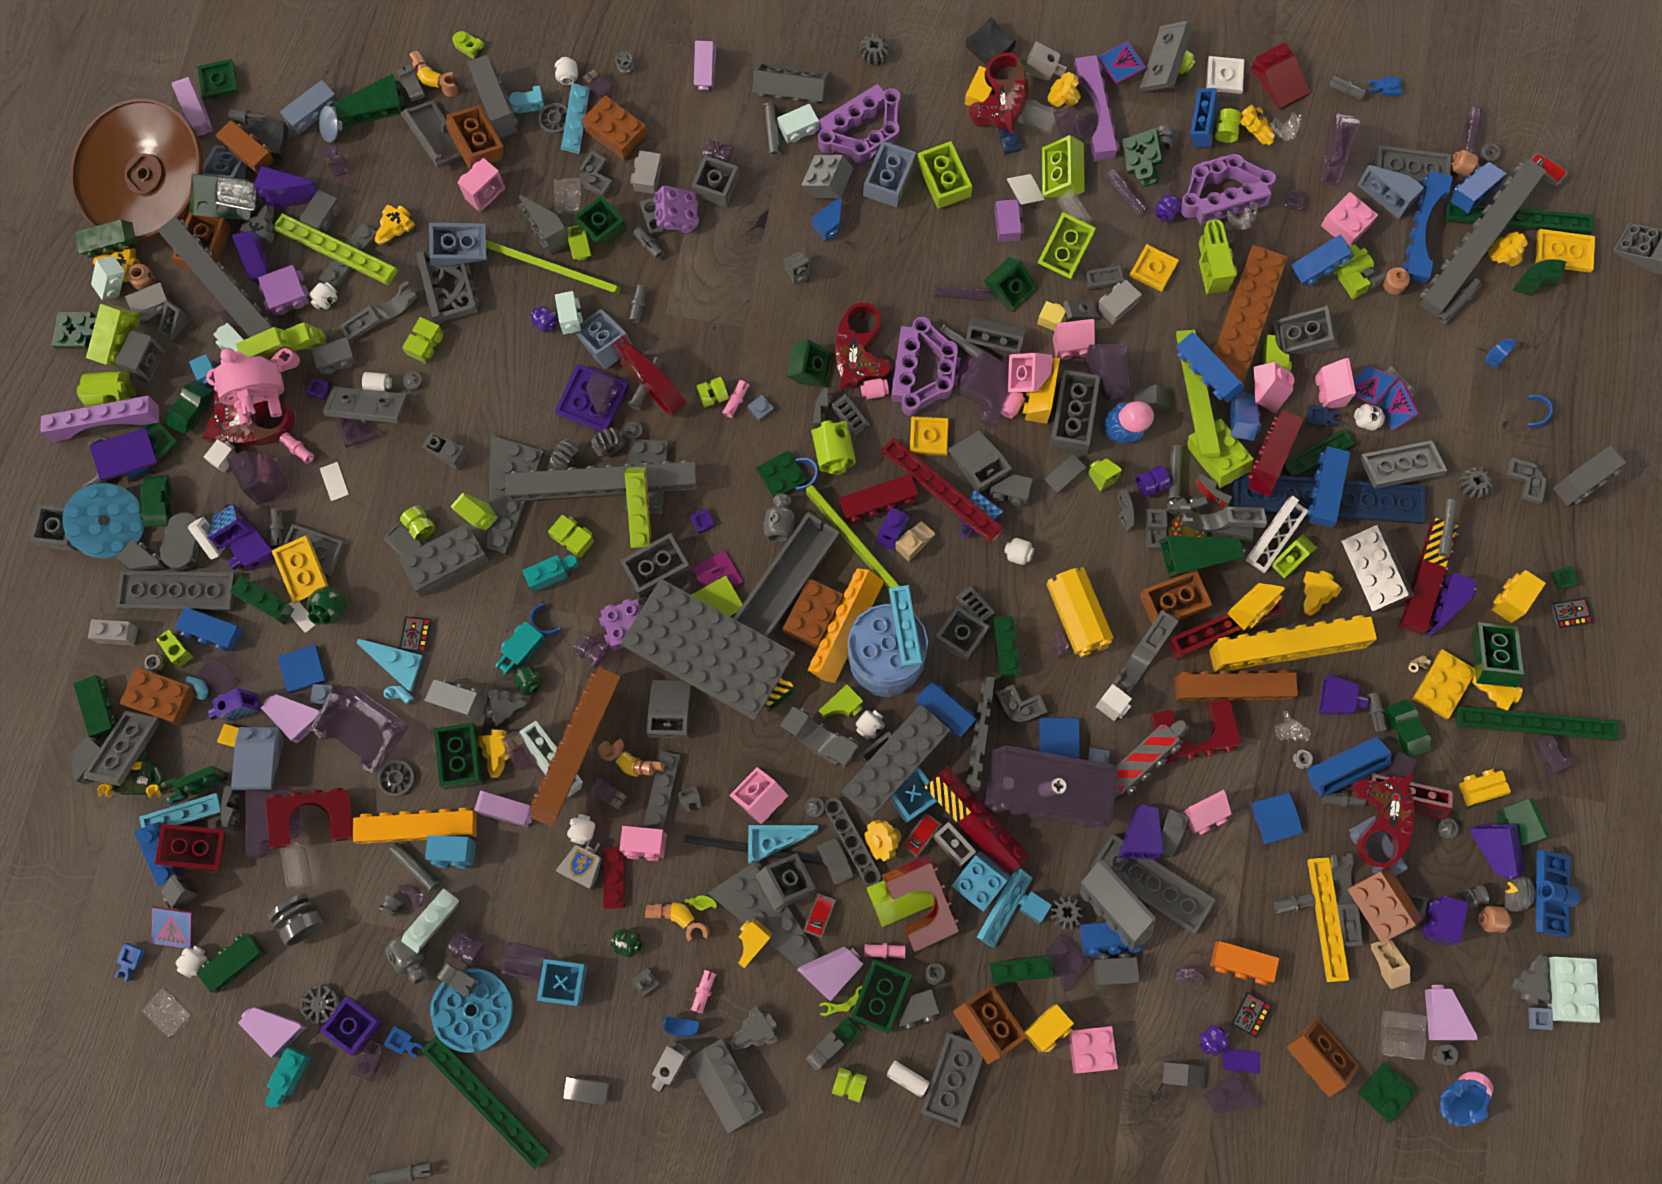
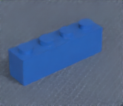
(1209, 367)
(1329, 487)
(1349, 767)

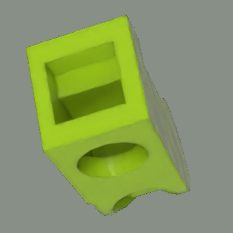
(174, 648)

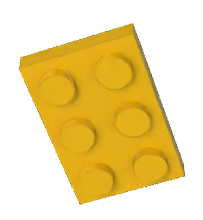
(1569, 247)
(299, 568)
(1444, 684)

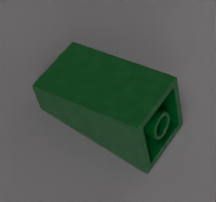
(1193, 553)

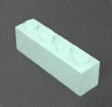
(543, 750)

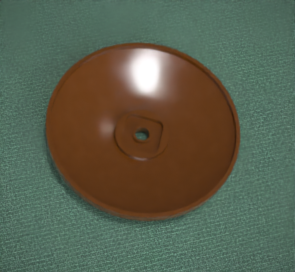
(117, 151)

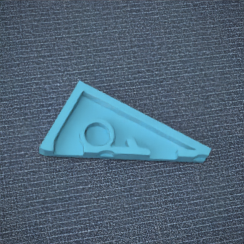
(400, 664)
(769, 839)

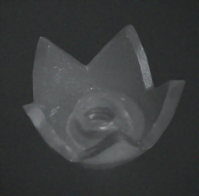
(1289, 129)
(1244, 219)

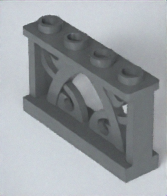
(438, 305)

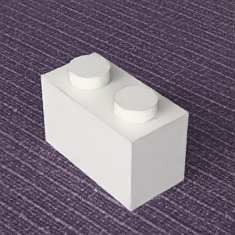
(1114, 703)

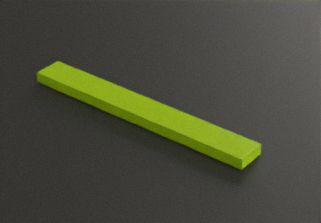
(335, 249)
(553, 267)
(1200, 408)
(850, 537)

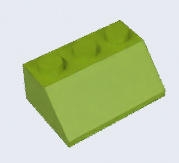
(1063, 167)
(902, 907)

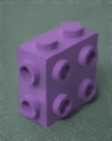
(676, 209)
(283, 290)
(618, 620)

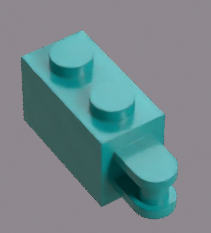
(549, 572)
(519, 647)
(286, 1076)

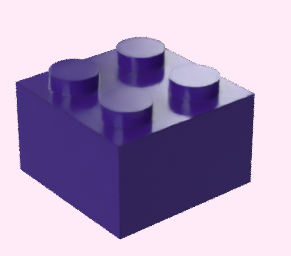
(1444, 920)
(351, 1026)

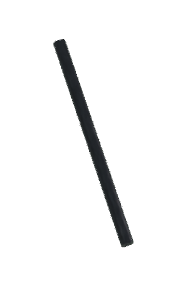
(744, 848)

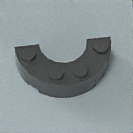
(818, 739)

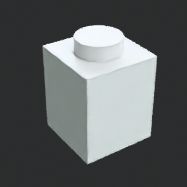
(219, 454)

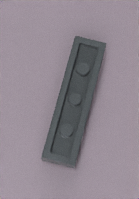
(338, 271)
(662, 792)

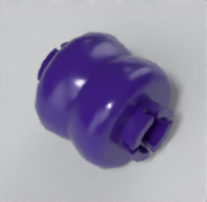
(1167, 208)
(544, 319)
(1214, 1040)

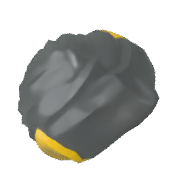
(1520, 895)

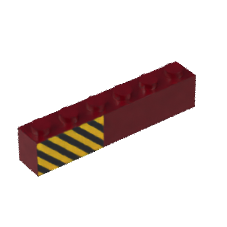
(1427, 581)
(1210, 632)
(976, 820)

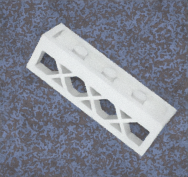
(1273, 529)

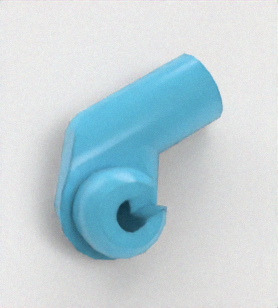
(200, 687)
(398, 692)

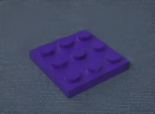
(576, 403)

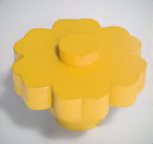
(1064, 91)
(1508, 249)
(882, 839)

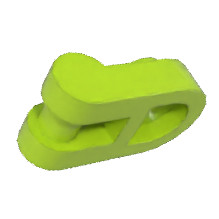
(463, 41)

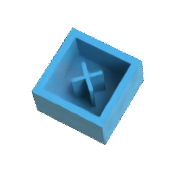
(913, 797)
(450, 851)
(981, 880)
(562, 982)

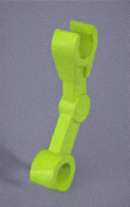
(833, 1008)

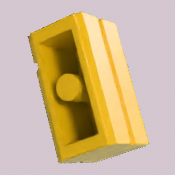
(1484, 788)

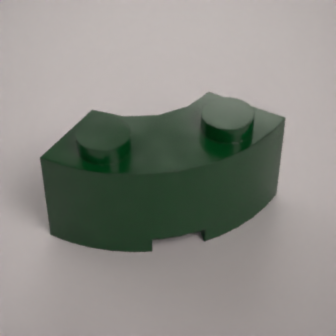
(1540, 274)
(191, 402)
(156, 500)
(1411, 733)

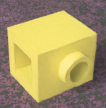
(1051, 315)

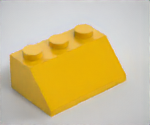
(1040, 402)

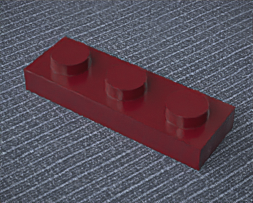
(613, 879)

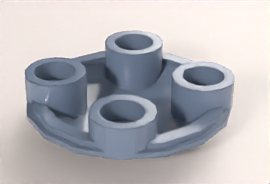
(329, 124)

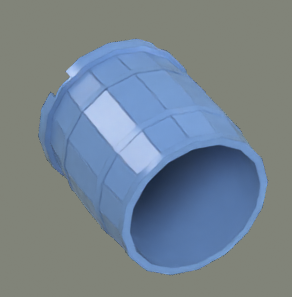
(876, 654)

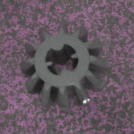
(874, 49)
(607, 442)
(564, 454)
(1482, 485)
(1059, 913)

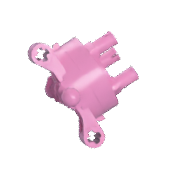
(251, 380)

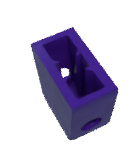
(250, 551)
(1340, 697)

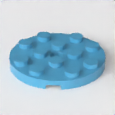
(100, 500)
(474, 1032)

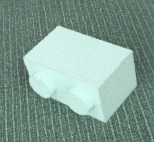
(798, 123)
(107, 277)

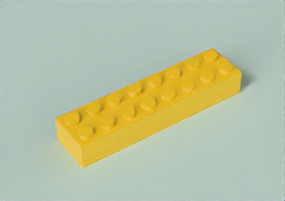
(1292, 644)

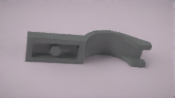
(376, 314)
(1225, 518)
(1146, 650)
(1347, 907)

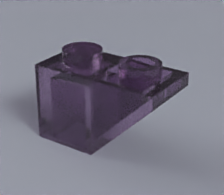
(600, 392)

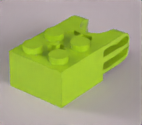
(1216, 258)

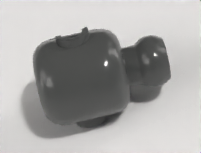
(779, 520)
(406, 960)

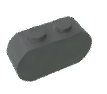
(180, 547)

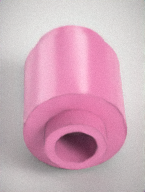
(874, 388)
(1013, 404)

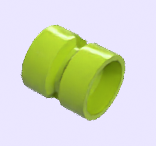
(1227, 125)
(719, 391)
(417, 523)
(849, 1085)

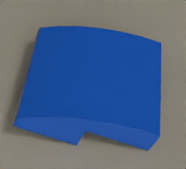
(1059, 736)
(1276, 817)

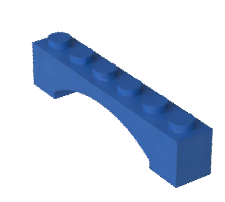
(1418, 263)

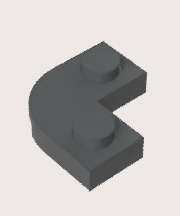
(590, 174)
(1533, 479)
(1018, 710)

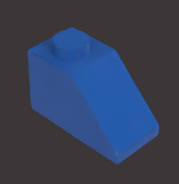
(828, 220)

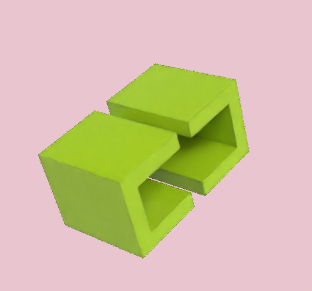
(422, 344)
(572, 536)

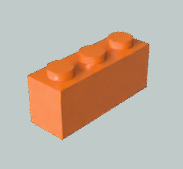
(1244, 963)

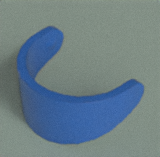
(1499, 352)
(1544, 400)
(810, 462)
(532, 620)
(680, 1027)

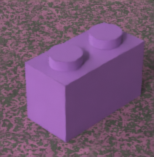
(1008, 220)

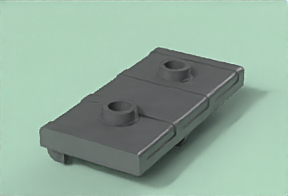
(1166, 56)
(431, 131)
(365, 404)

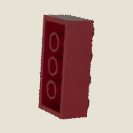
(1274, 453)

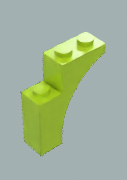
(272, 340)

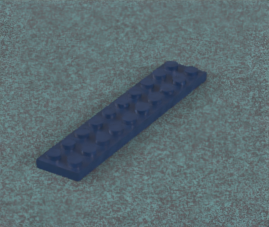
(1358, 501)

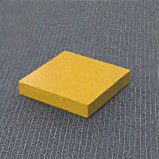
(1154, 268)
(929, 436)

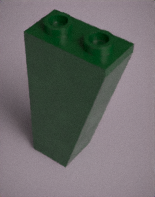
(371, 102)

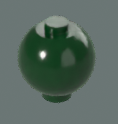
(326, 606)

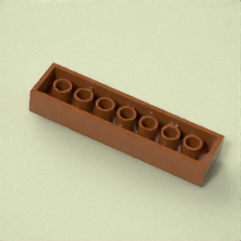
(1249, 310)
(573, 747)

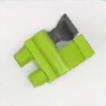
(1351, 274)

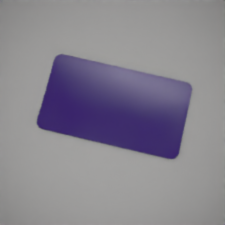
(1241, 1060)

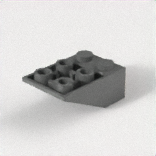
(544, 225)
(1642, 247)
(980, 462)
(669, 710)

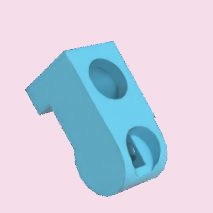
(527, 101)

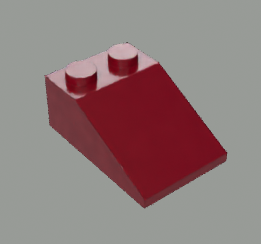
(1280, 75)
(190, 847)

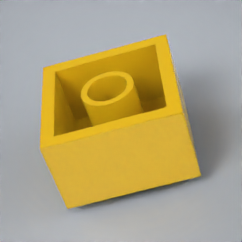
(1517, 596)
(1048, 1028)

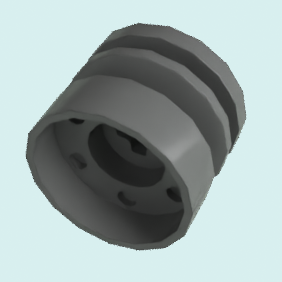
(295, 919)

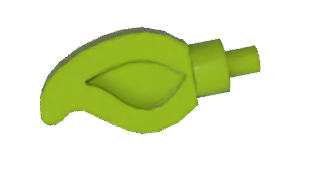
(701, 902)

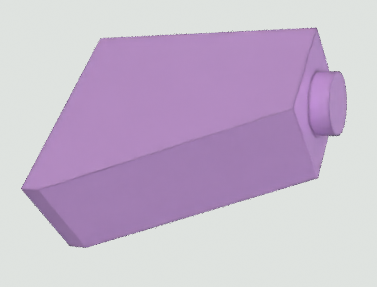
(704, 64)
(192, 105)
(290, 716)
(503, 809)
(832, 971)
(1446, 1016)
(270, 1030)

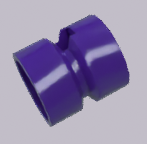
(1151, 482)

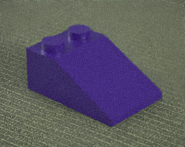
(283, 189)
(1455, 594)

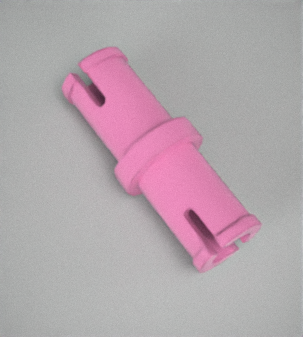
(735, 399)
(296, 447)
(885, 951)
(703, 991)

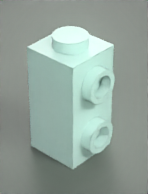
(568, 312)
(227, 337)

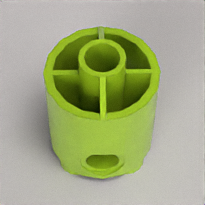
(105, 388)
(833, 447)

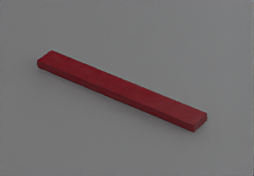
(942, 490)

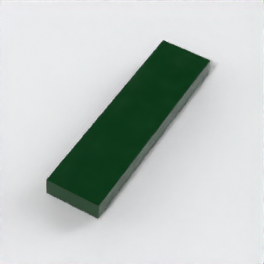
(1309, 458)

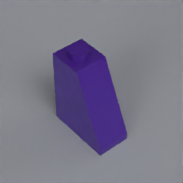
(252, 254)
(1143, 835)
(1500, 847)

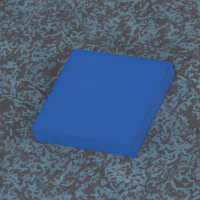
(301, 668)

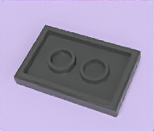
(326, 547)

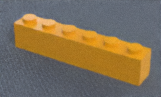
(833, 647)
(414, 826)

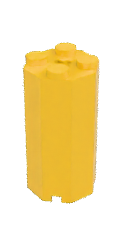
(1080, 612)

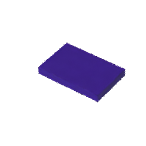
(123, 454)

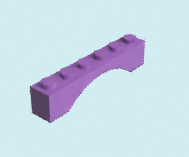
(1103, 141)
(68, 423)

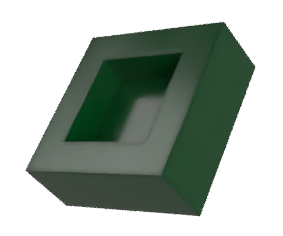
(1564, 578)
(846, 1031)

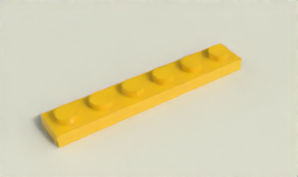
(1328, 920)

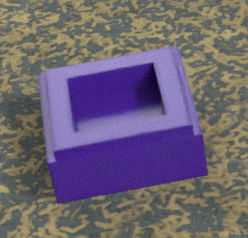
(318, 388)
(702, 520)

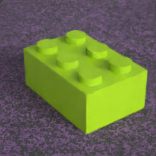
(944, 175)
(1067, 245)
(110, 331)
(1233, 458)

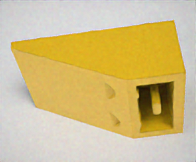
(1255, 604)

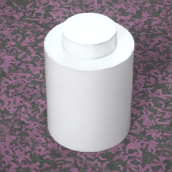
(376, 381)

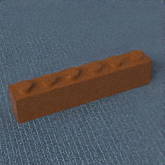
(1236, 686)

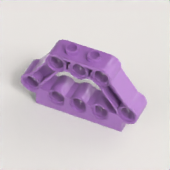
(836, 134)
(1256, 188)
(938, 344)

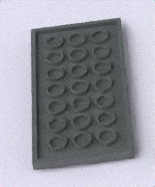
(707, 649)

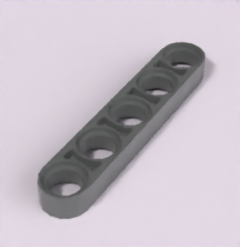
(852, 832)

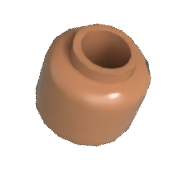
(1464, 163)
(140, 276)
(1396, 280)
(1494, 919)

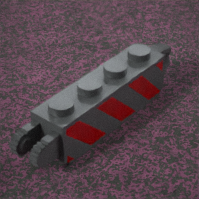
(1148, 755)

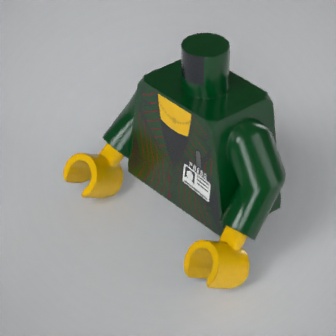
(142, 780)

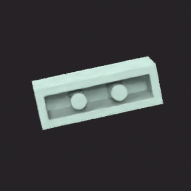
(430, 920)

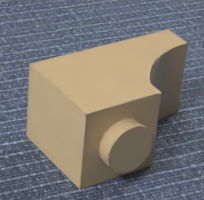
(914, 540)
(1392, 964)

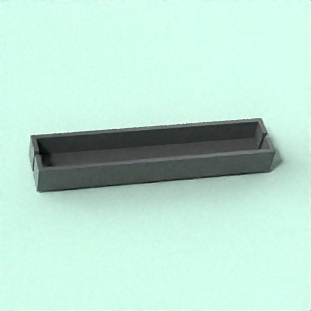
(787, 576)

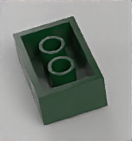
(1497, 655)
(458, 756)
(880, 996)

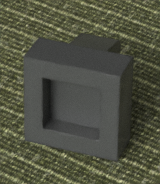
(689, 796)
(645, 982)

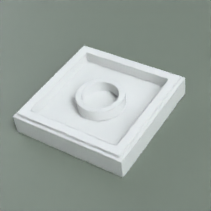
(1225, 74)

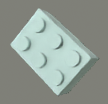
(1574, 989)

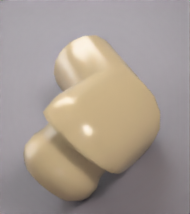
(1420, 661)

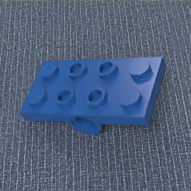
(1554, 894)

